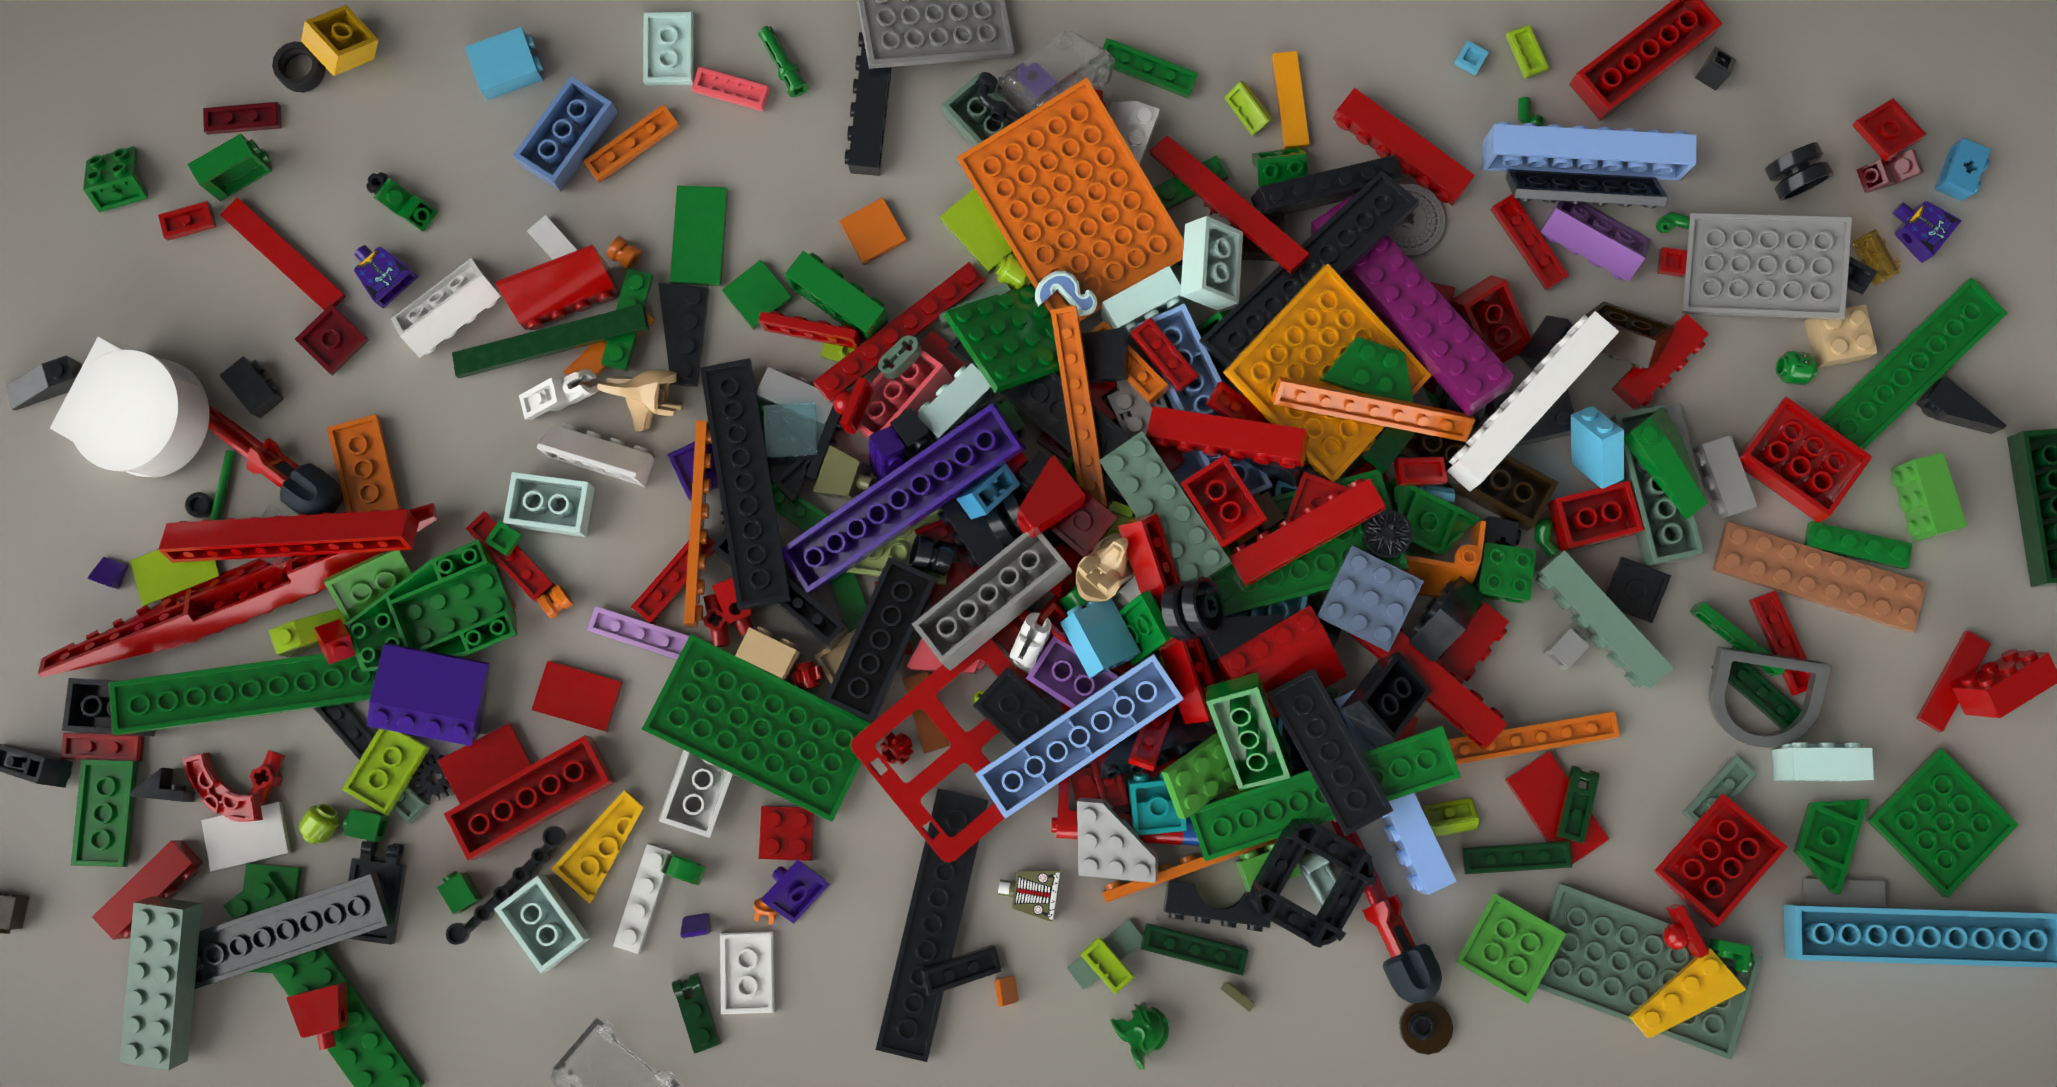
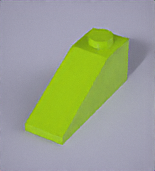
(300, 633)

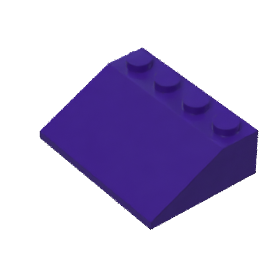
(428, 694)

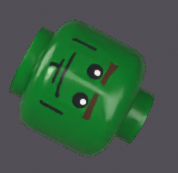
(1796, 367)

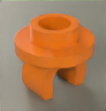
(761, 908)

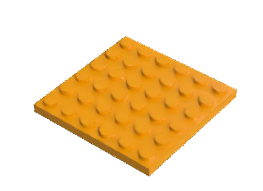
(1303, 346)

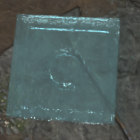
(790, 430)

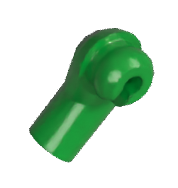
(1525, 114)
(1672, 220)
(1543, 534)

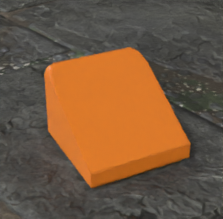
(1006, 990)

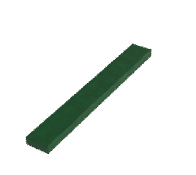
(550, 341)

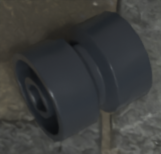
(933, 555)

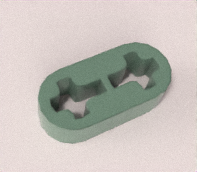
(900, 357)

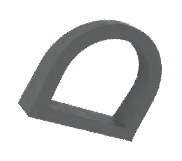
(1812, 706)

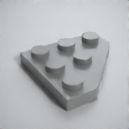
(1111, 846)

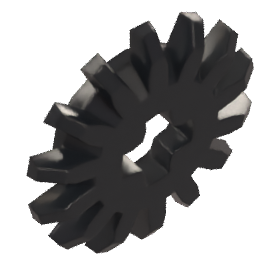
(428, 786)

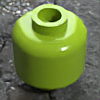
(1011, 272)
(319, 824)

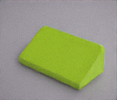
(1452, 816)

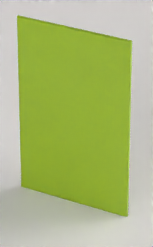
(160, 578)

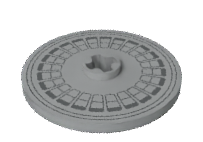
(1426, 223)

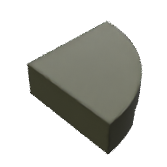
(1238, 996)

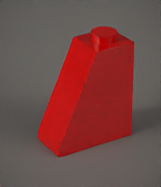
(1049, 499)

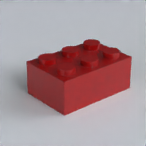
(1595, 516)
(2006, 683)

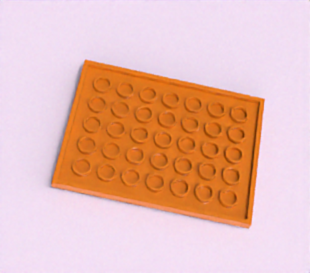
(1073, 198)

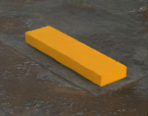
(1290, 99)

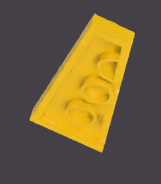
(594, 852)
(1691, 991)

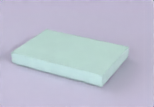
(668, 48)

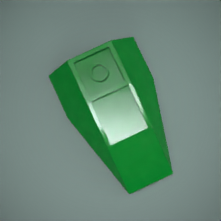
(443, 607)

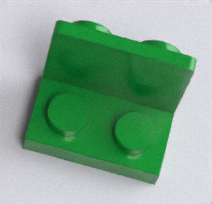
(1280, 165)
(112, 180)
(1506, 573)

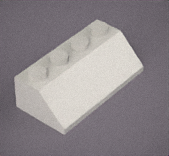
(1136, 124)
(445, 308)
(596, 454)
(695, 795)

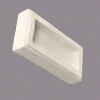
(550, 238)

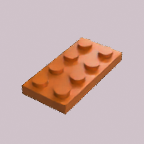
(363, 465)

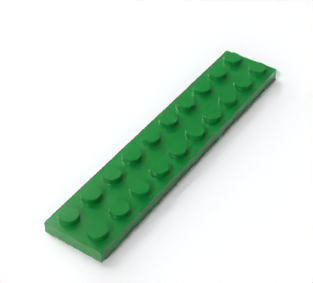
(1914, 364)
(236, 692)
(1266, 810)
(363, 1046)

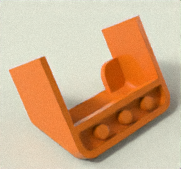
(1439, 573)

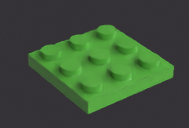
(1511, 948)

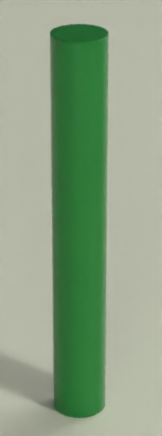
(223, 485)

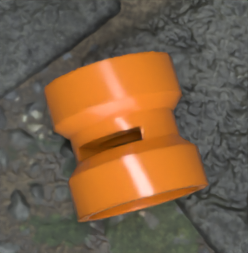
(624, 253)
(555, 601)

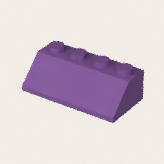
(1597, 238)
(1064, 676)

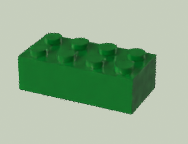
(836, 296)
(1248, 731)

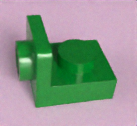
(1739, 952)

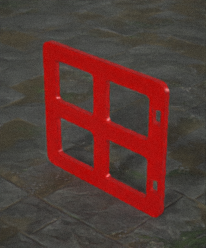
(964, 748)

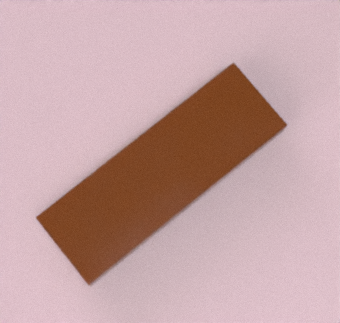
(929, 734)

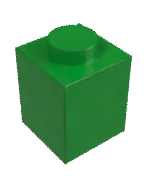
(365, 825)
(459, 892)

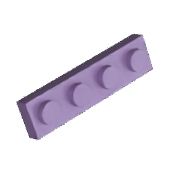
(637, 633)

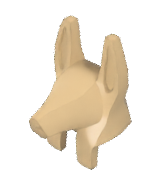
(644, 395)
(1104, 570)

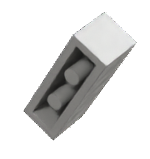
(780, 389)
(1724, 477)

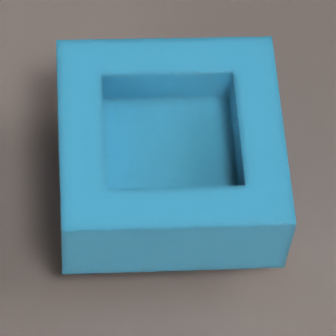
(1471, 58)

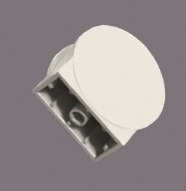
(134, 411)

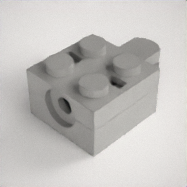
(1132, 407)

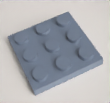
(1369, 598)

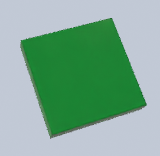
(756, 292)

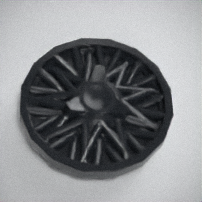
(1387, 534)

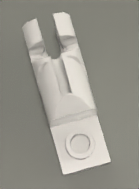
(557, 394)
(1030, 643)

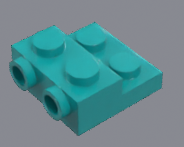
(1152, 806)

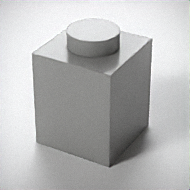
(1567, 648)

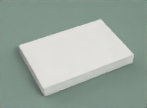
(239, 843)
(747, 972)

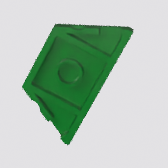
(1371, 370)
(1432, 519)
(1829, 839)

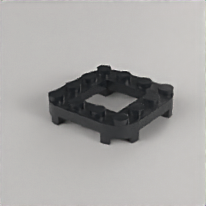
(1343, 897)

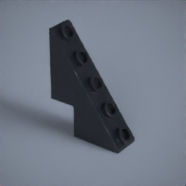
(1178, 742)

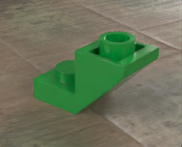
(405, 204)

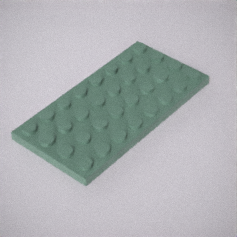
(1620, 960)

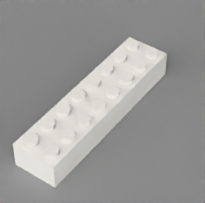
(1531, 400)

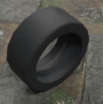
(282, 59)

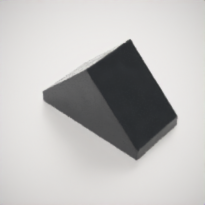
(1716, 69)

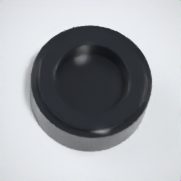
(199, 505)

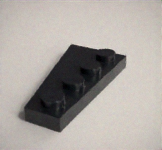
(684, 327)

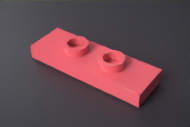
(731, 88)

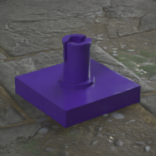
(794, 890)

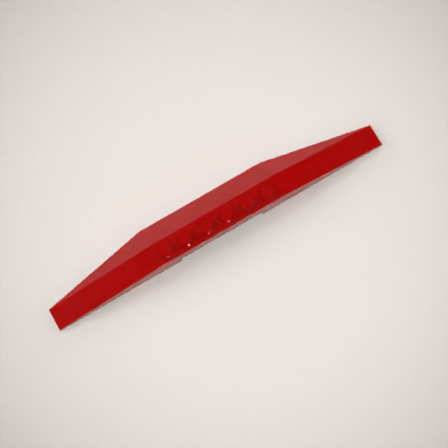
(211, 607)

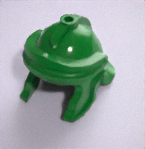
(1144, 1033)

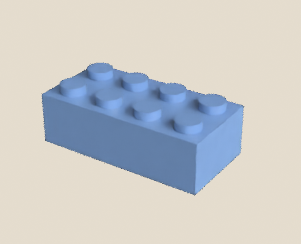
(565, 133)

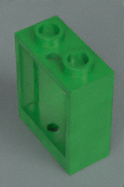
(230, 167)

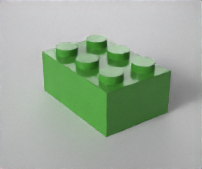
(1928, 497)

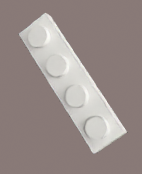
(642, 900)

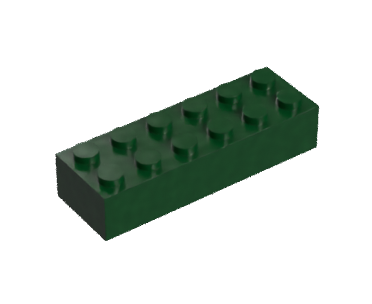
(2035, 481)

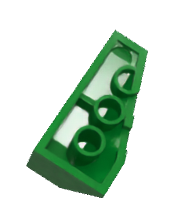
(1664, 456)

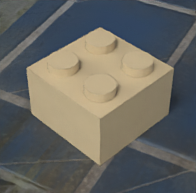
(1842, 341)
(769, 654)

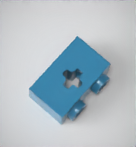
(1963, 169)
(988, 492)

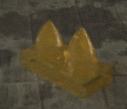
(1874, 254)

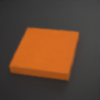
(872, 231)

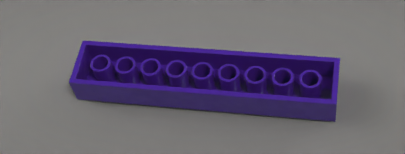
(903, 498)

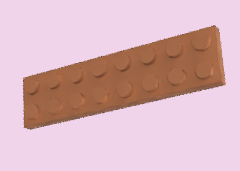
(1819, 577)

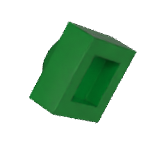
(503, 538)

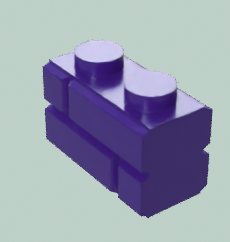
(885, 452)

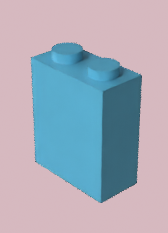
(505, 63)
(1597, 447)
(1099, 637)

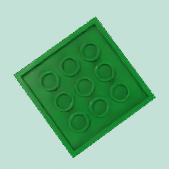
(1007, 337)
(1942, 822)

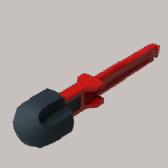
(303, 487)
(1411, 968)

